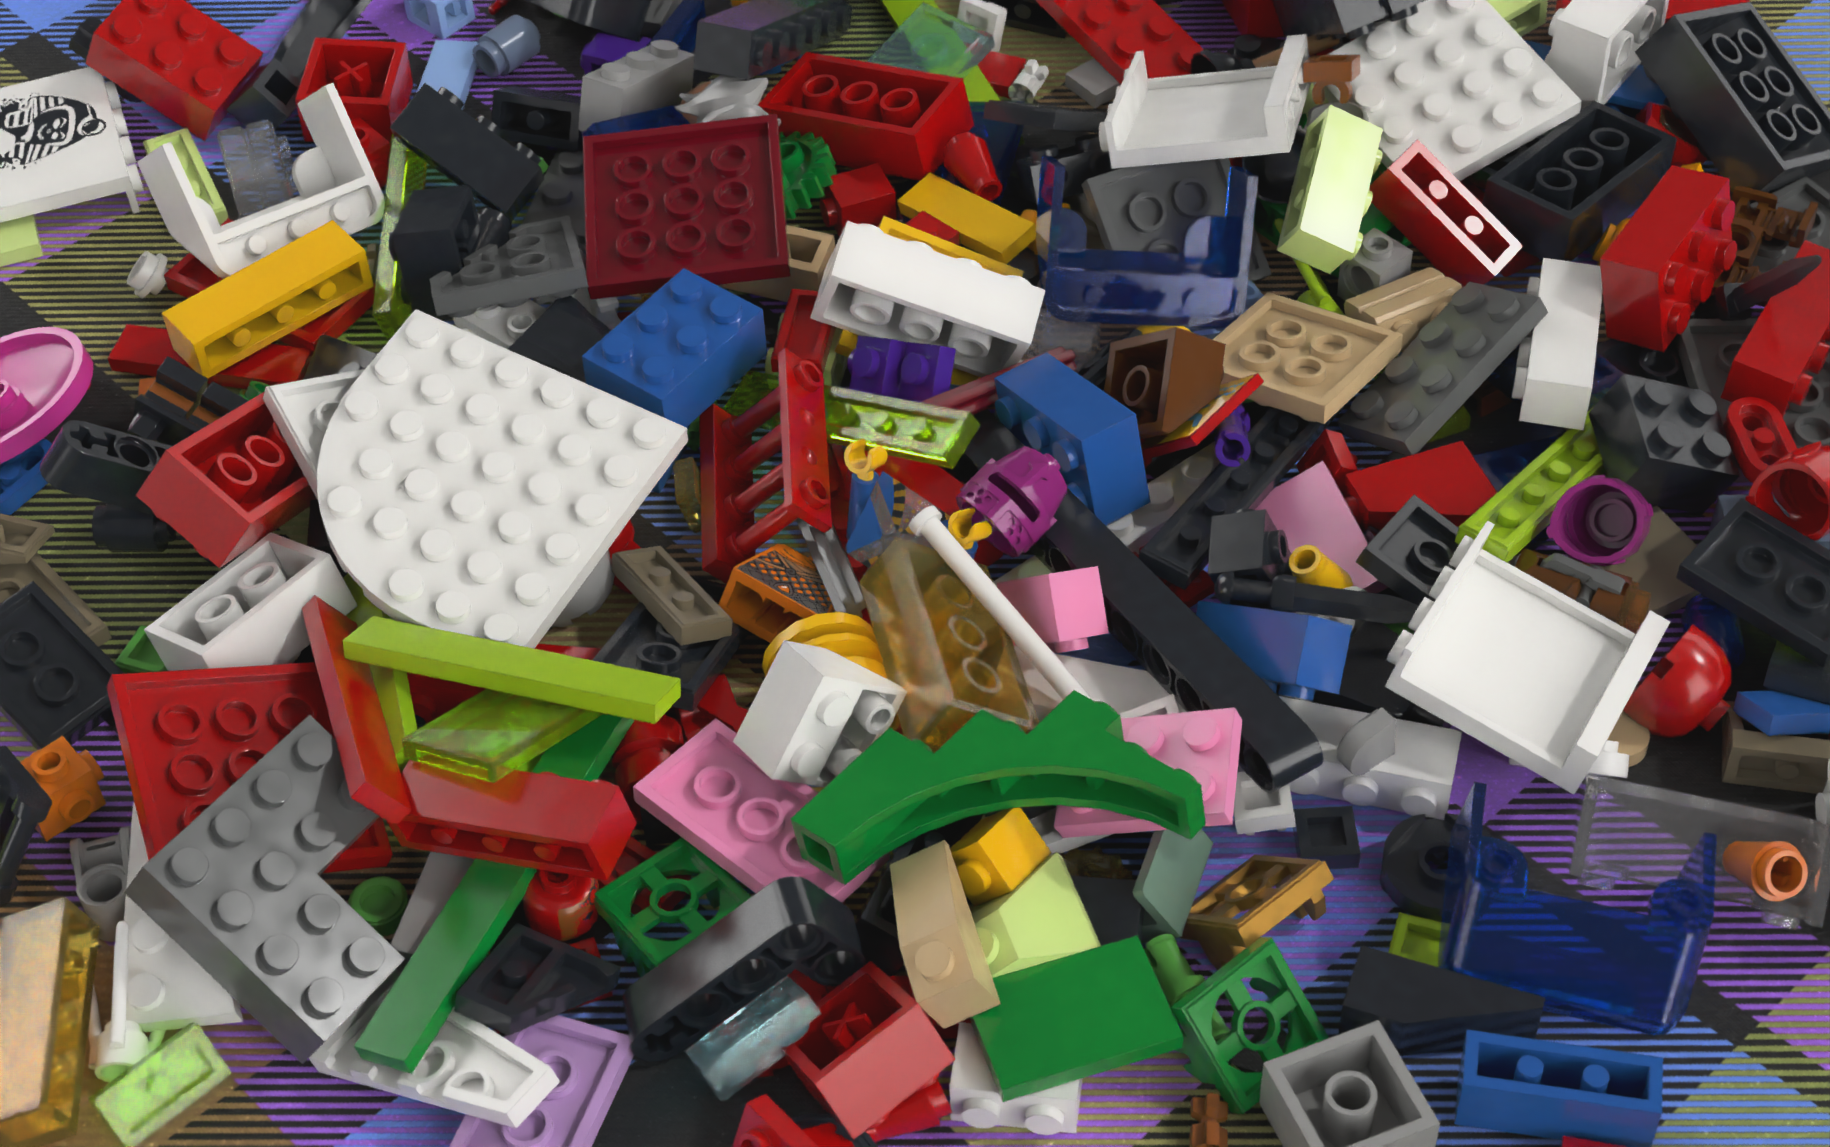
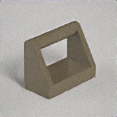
(1772, 761)

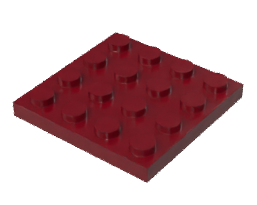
(685, 200)

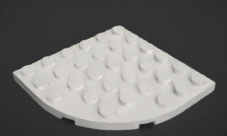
(480, 482)

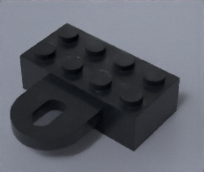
(1575, 181)

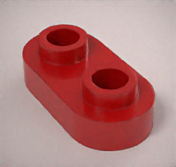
(1756, 435)

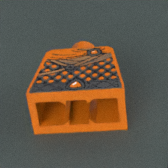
(774, 591)

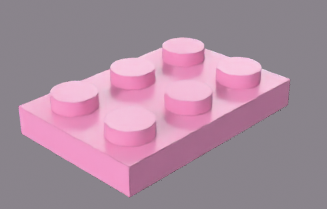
(1194, 741)

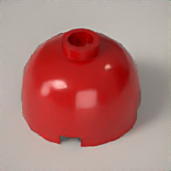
(1683, 688)

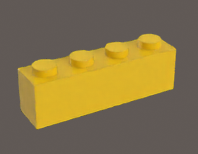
(268, 299)

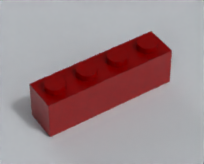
(1786, 341)
(517, 820)

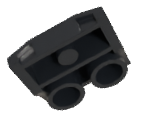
(561, 337)

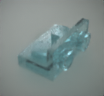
(751, 1037)

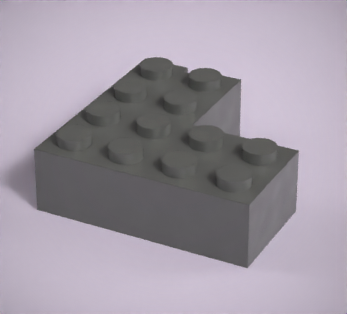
(250, 898)

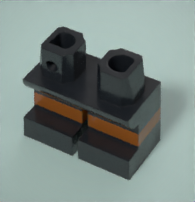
(179, 404)

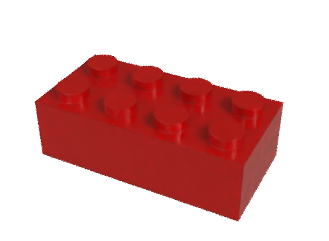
(872, 112)
(228, 483)

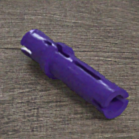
(1232, 438)

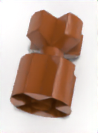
(1209, 1113)

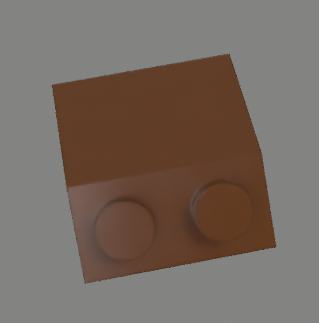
(1164, 377)

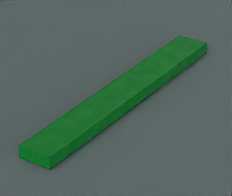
(472, 921)

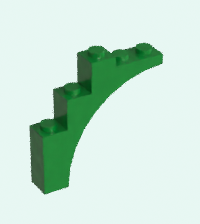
(986, 767)

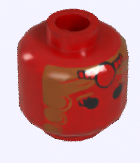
(560, 904)

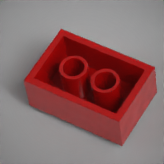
(174, 60)
(1668, 258)

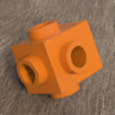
(69, 782)

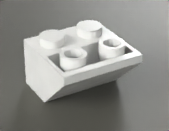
(815, 714)

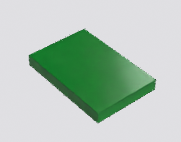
(1075, 1019)

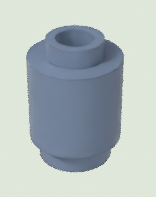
(507, 46)

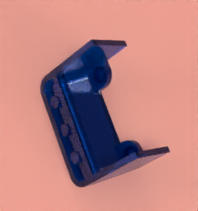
(1185, 289)
(1574, 952)

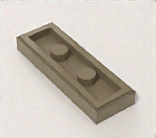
(671, 595)

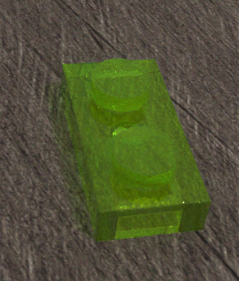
(160, 1086)

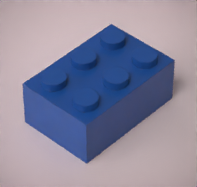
(679, 349)
(1082, 429)

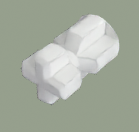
(1028, 82)

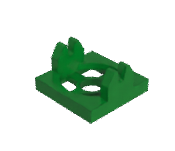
(679, 858)
(1285, 1002)

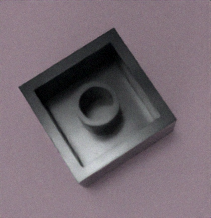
(1664, 442)

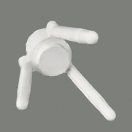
(122, 1040)

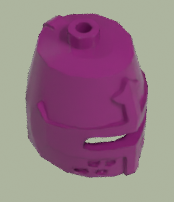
(1016, 498)
(1600, 521)

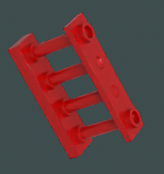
(729, 461)

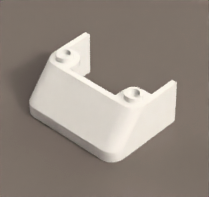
(331, 181)

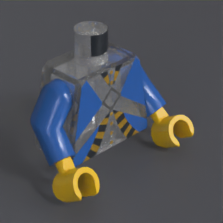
(885, 507)

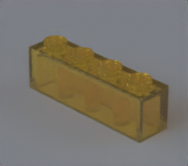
(44, 1020)

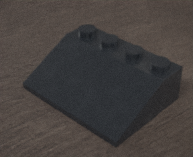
(1740, 96)

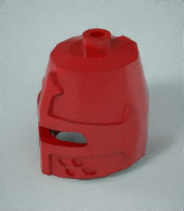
(1801, 487)

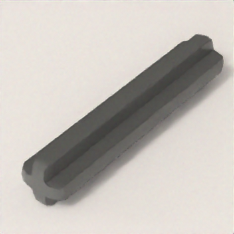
(834, 569)

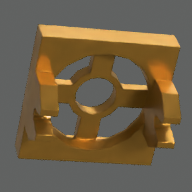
(1248, 887)

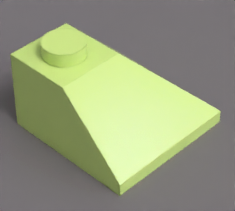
(1034, 921)

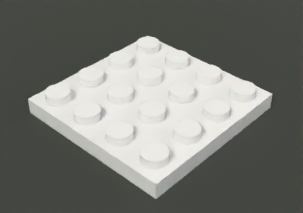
(1456, 85)

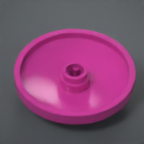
(40, 384)

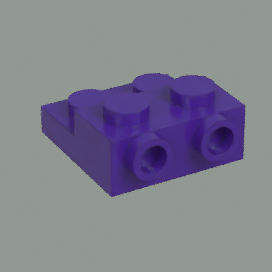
(900, 368)

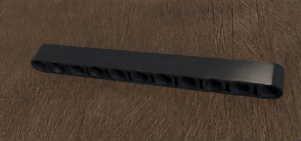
(1163, 630)

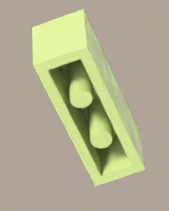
(1331, 190)

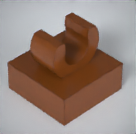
(1331, 70)

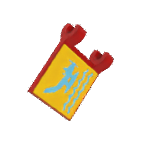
(1204, 421)

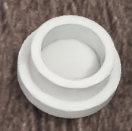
(148, 274)

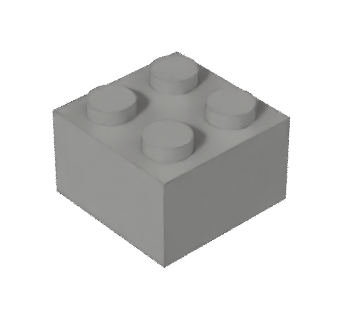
(1347, 1095)

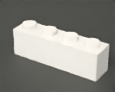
(1560, 352)

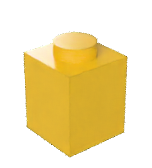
(998, 855)

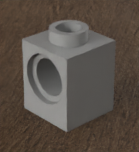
(1375, 264)

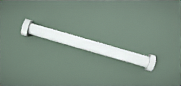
(928, 524)

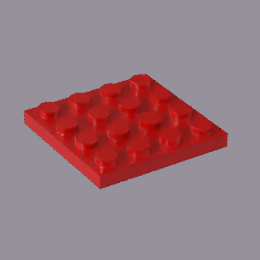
(203, 729)

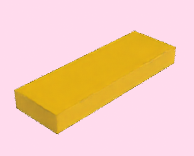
(979, 222)

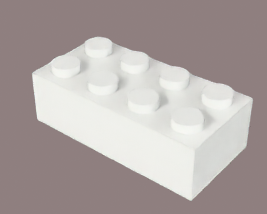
(925, 297)

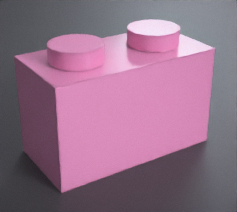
(1060, 606)

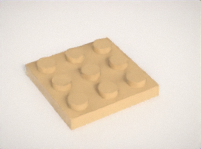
(1305, 355)

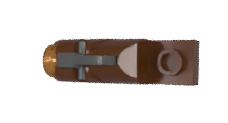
(1598, 589)

